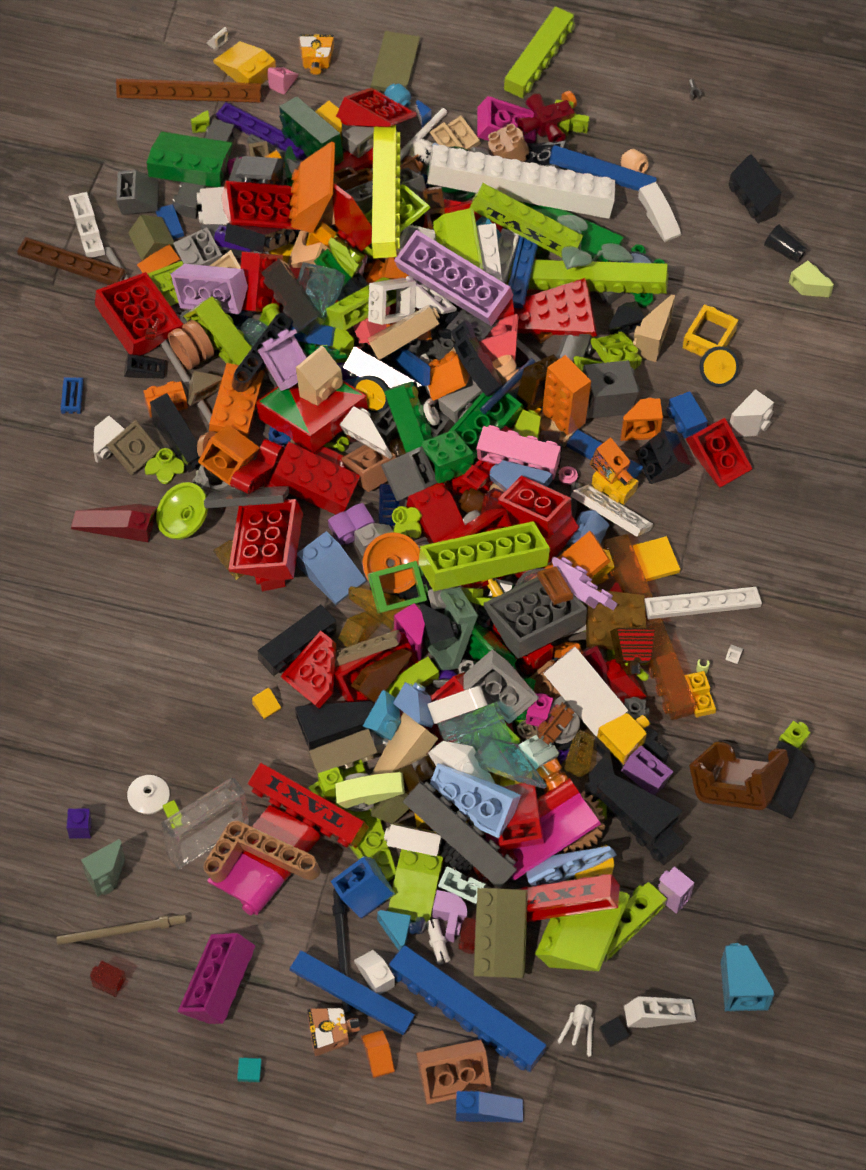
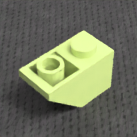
(810, 281)

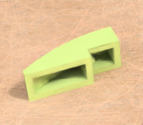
(369, 789)

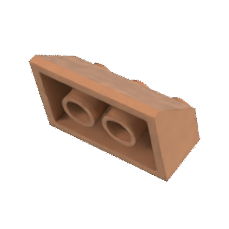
(453, 1070)

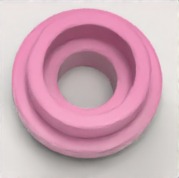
(567, 480)

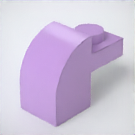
(450, 908)

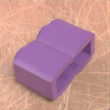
(345, 523)

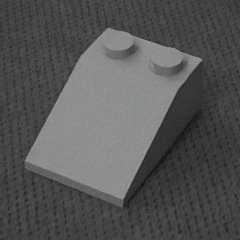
(500, 685)

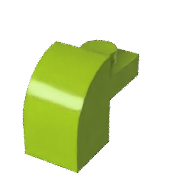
(577, 124)

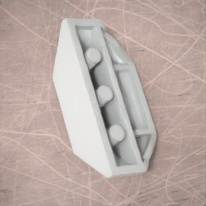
(460, 758)

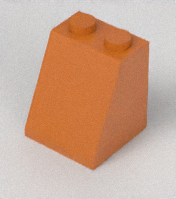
(227, 453)

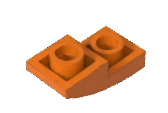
(159, 259)

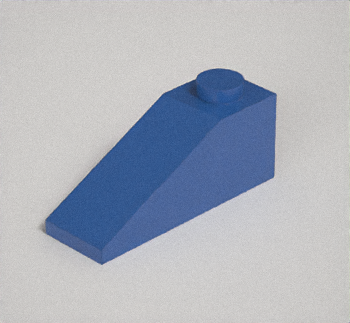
(487, 1107)

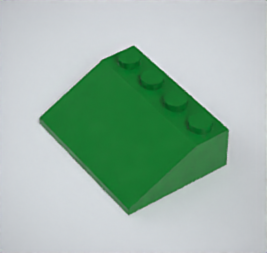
(189, 159)

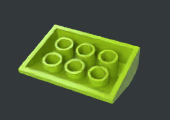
(410, 210)
(580, 939)

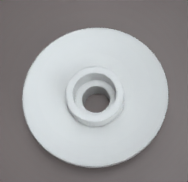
(151, 802)

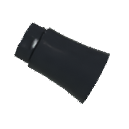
(785, 244)

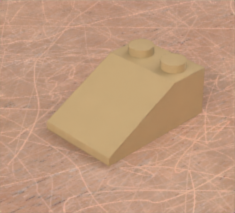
(653, 329)

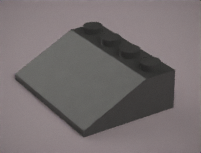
(530, 619)

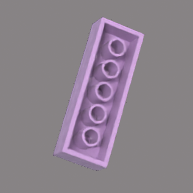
(453, 277)

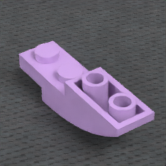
(581, 584)

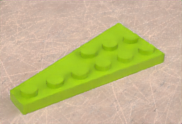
(373, 842)

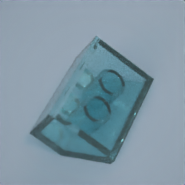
(475, 727)

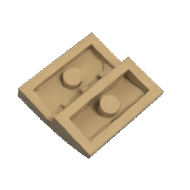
(455, 134)

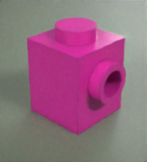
(539, 710)

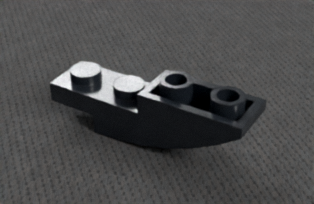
(474, 360)

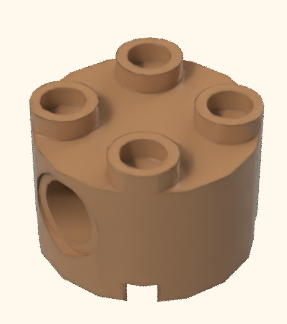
(508, 143)

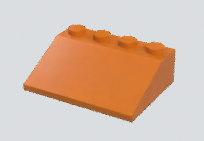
(312, 188)

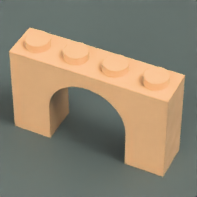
(307, 254)

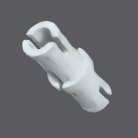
(437, 941)

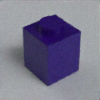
(79, 823)

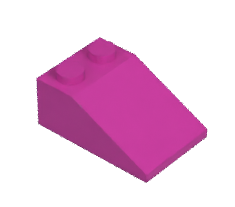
(497, 114)

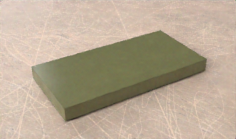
(395, 60)

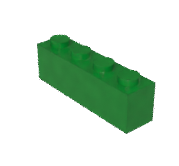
(408, 415)

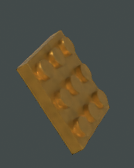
(601, 620)

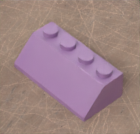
(200, 282)

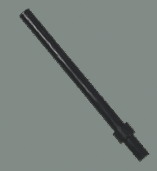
(338, 911)

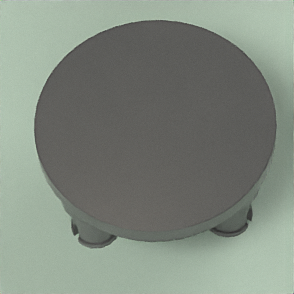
(434, 348)

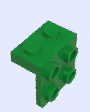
(449, 455)

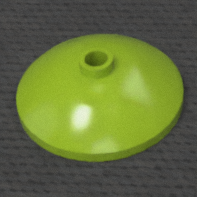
(181, 511)

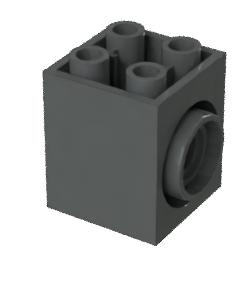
(611, 389)

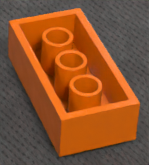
(566, 395)
(234, 406)

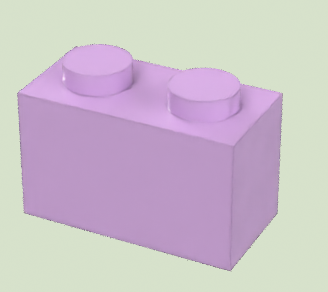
(675, 888)

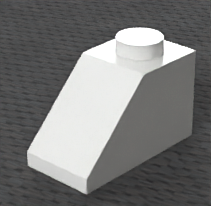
(375, 972)

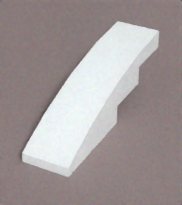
(86, 225)

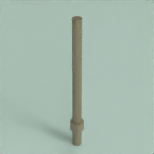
(163, 922)

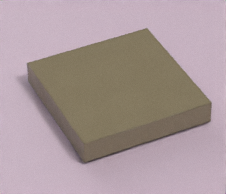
(133, 447)

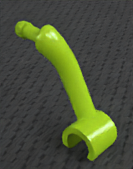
(342, 440)

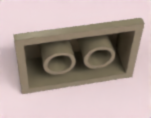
(343, 752)

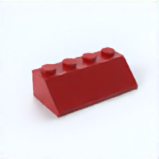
(346, 673)

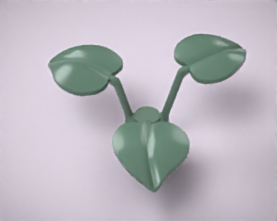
(576, 257)

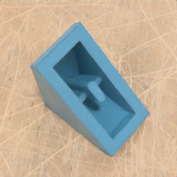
(395, 926)

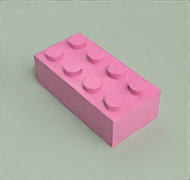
(510, 447)

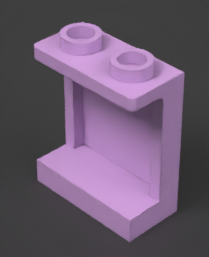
(282, 358)

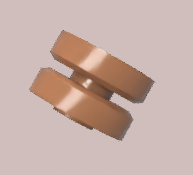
(191, 344)

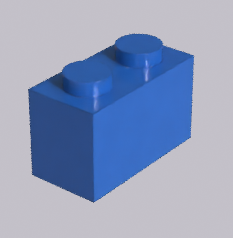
(686, 414)

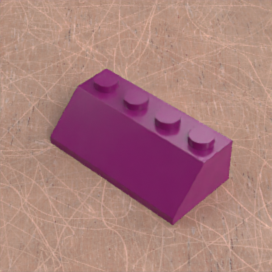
(217, 978)

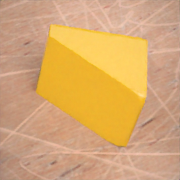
(266, 703)

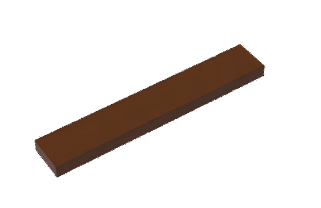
(70, 261)

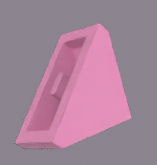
(281, 79)

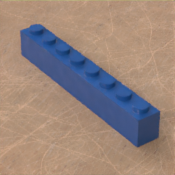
(467, 1009)

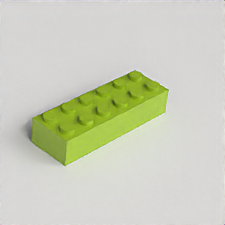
(483, 556)

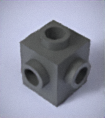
(636, 707)

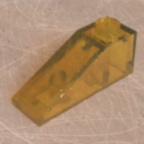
(365, 600)

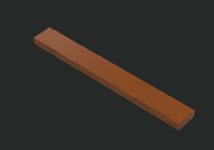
(188, 90)

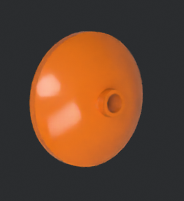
(399, 549)

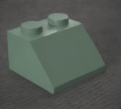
(104, 867)

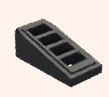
(144, 373)

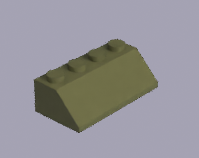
(500, 932)

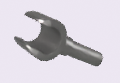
(694, 90)

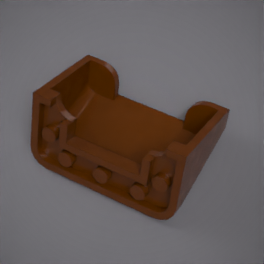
(736, 782)

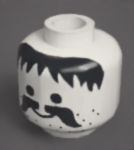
(423, 148)

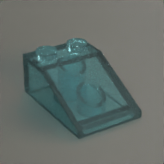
(321, 285)
(508, 761)

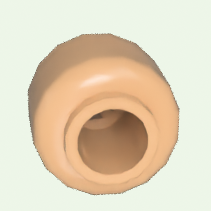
(635, 161)

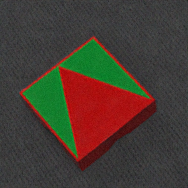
(306, 422)

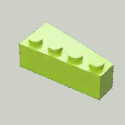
(220, 330)

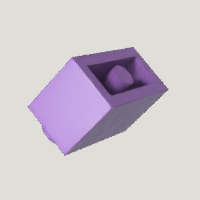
(647, 770)

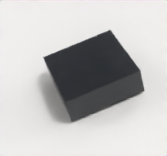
(614, 1032)

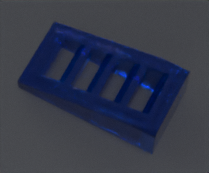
(386, 494)

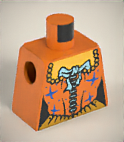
(611, 463)

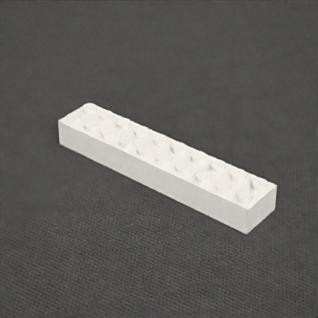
(522, 181)

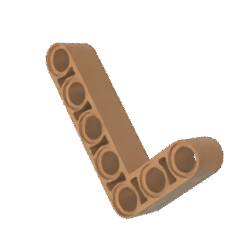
(261, 849)

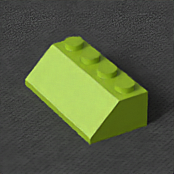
(459, 234)

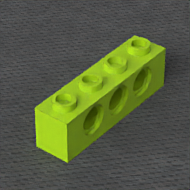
(355, 308)
(654, 903)

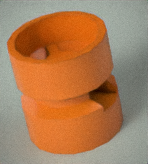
(552, 774)

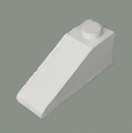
(426, 296)
(361, 427)
(654, 1012)

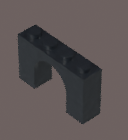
(259, 238)

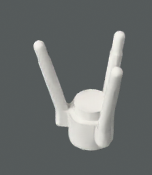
(580, 1018)

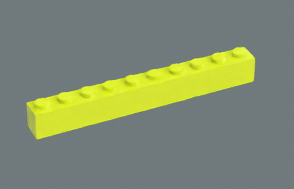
(386, 192)

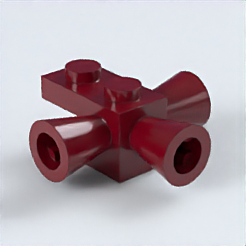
(546, 118)

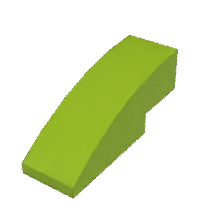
(422, 673)

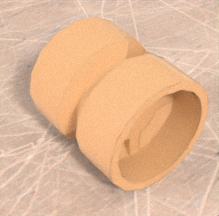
(506, 368)

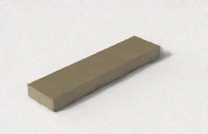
(367, 647)

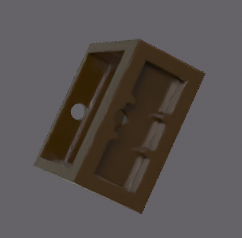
(530, 392)

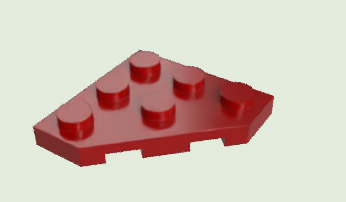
(314, 670)

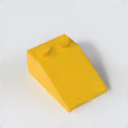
(246, 63)

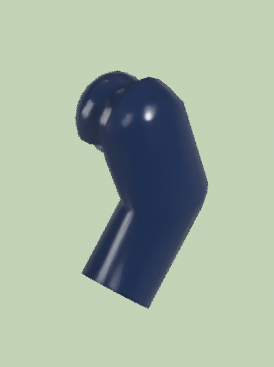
(418, 927)

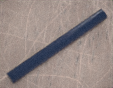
(505, 388)

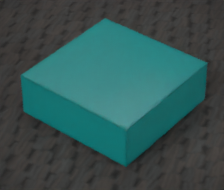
(249, 1070)

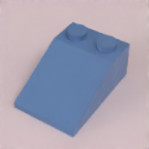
(329, 567)

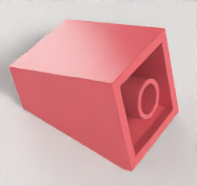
(502, 339)

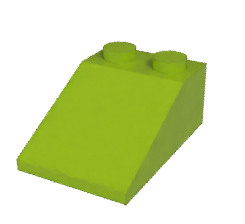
(416, 884)

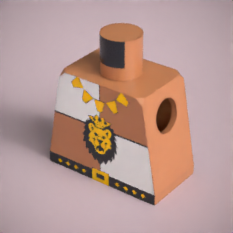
(330, 1029)

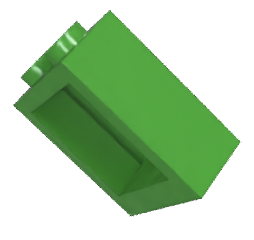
(377, 591)

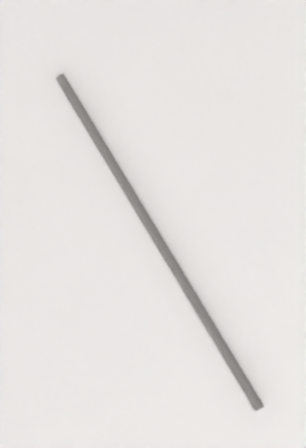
(166, 346)

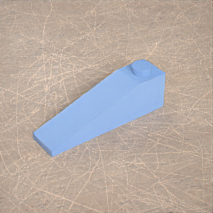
(482, 801)
(565, 866)

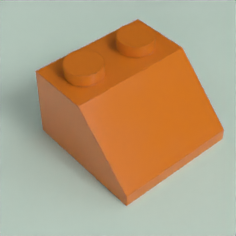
(447, 375)
(642, 420)

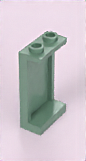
(461, 612)

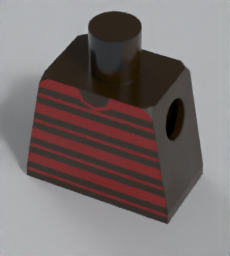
(633, 647)

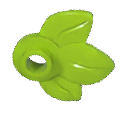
(164, 468)
(407, 521)

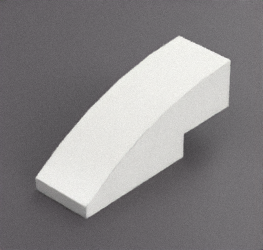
(659, 212)

